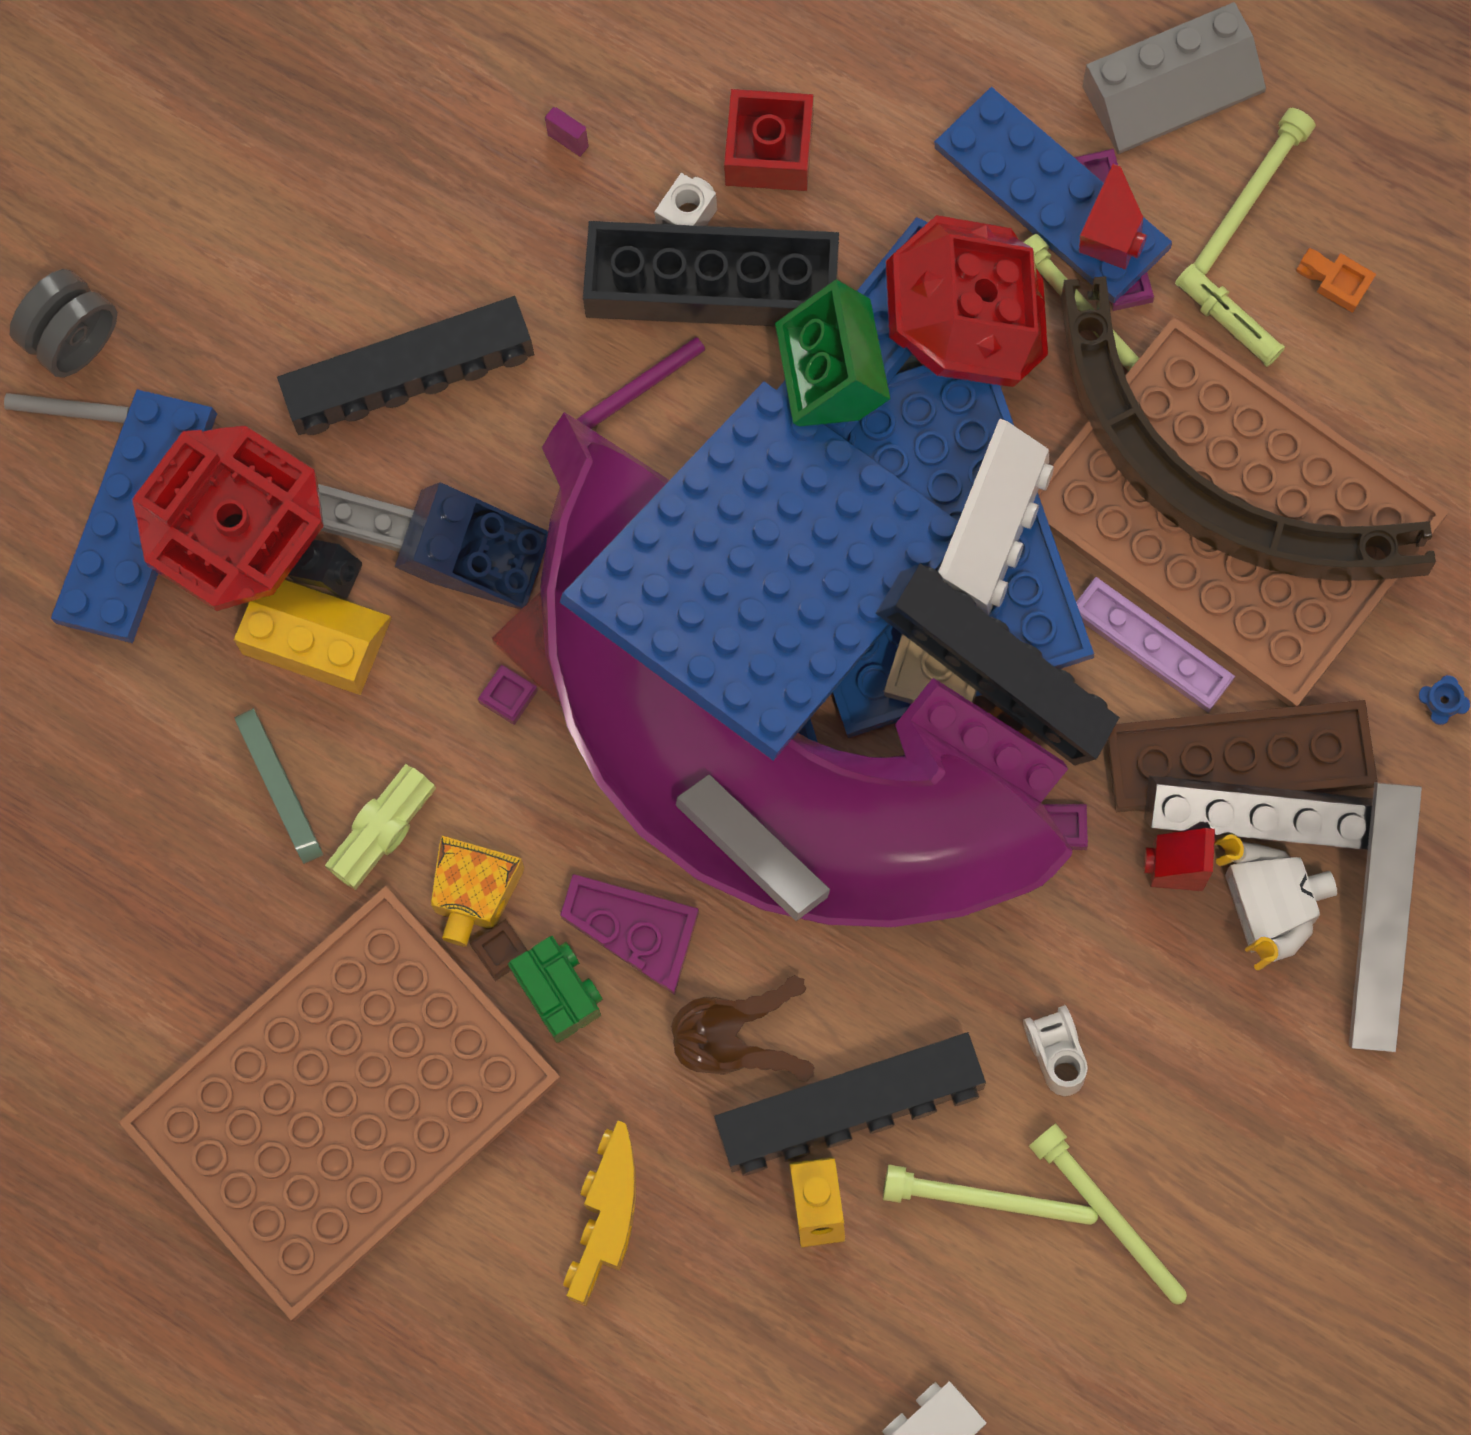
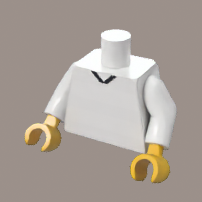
(1273, 897)

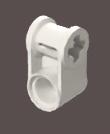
(1056, 1042)

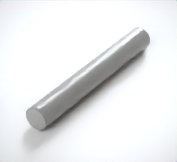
(65, 408)

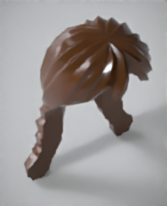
(708, 1030)

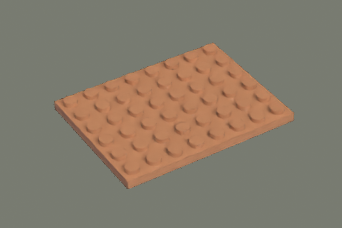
(1263, 452)
(339, 1103)

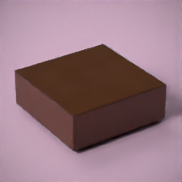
(498, 948)

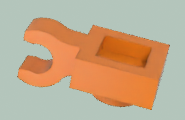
(1341, 281)

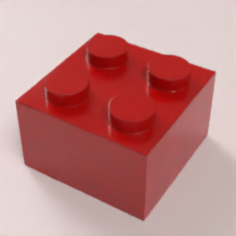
(769, 140)

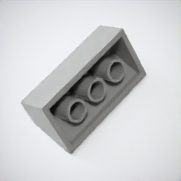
(1174, 78)

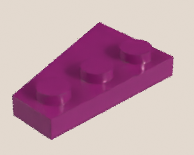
(633, 926)

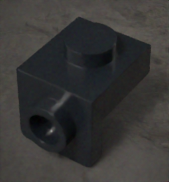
(327, 567)

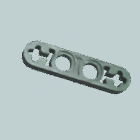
(278, 786)

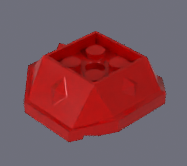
(968, 301)
(202, 484)

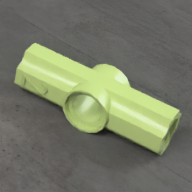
(380, 826)

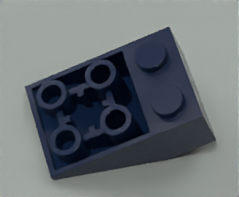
(472, 547)

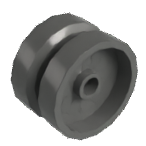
(63, 323)

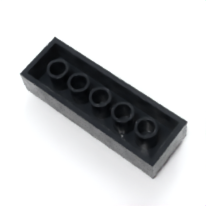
(704, 272)

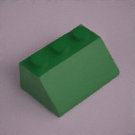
(832, 357)

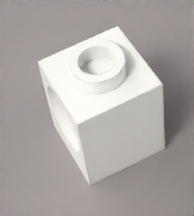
(687, 191)

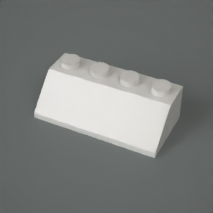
(995, 516)

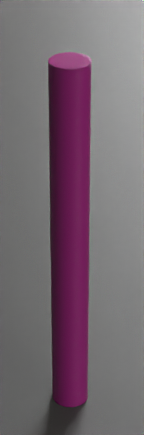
(642, 383)

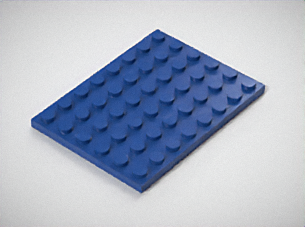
(935, 442)
(761, 569)

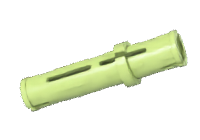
(1215, 302)

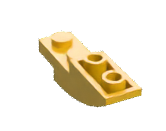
(613, 1197)

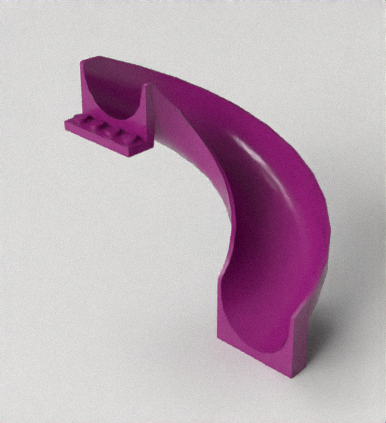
(888, 836)

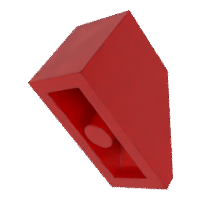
(1114, 223)
(1181, 859)

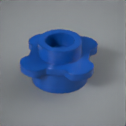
(1448, 688)

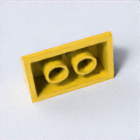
(313, 635)

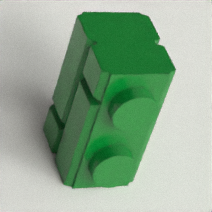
(555, 988)

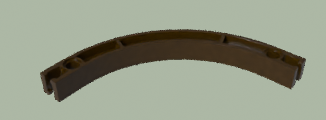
(1197, 503)

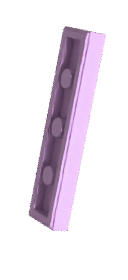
(1153, 645)

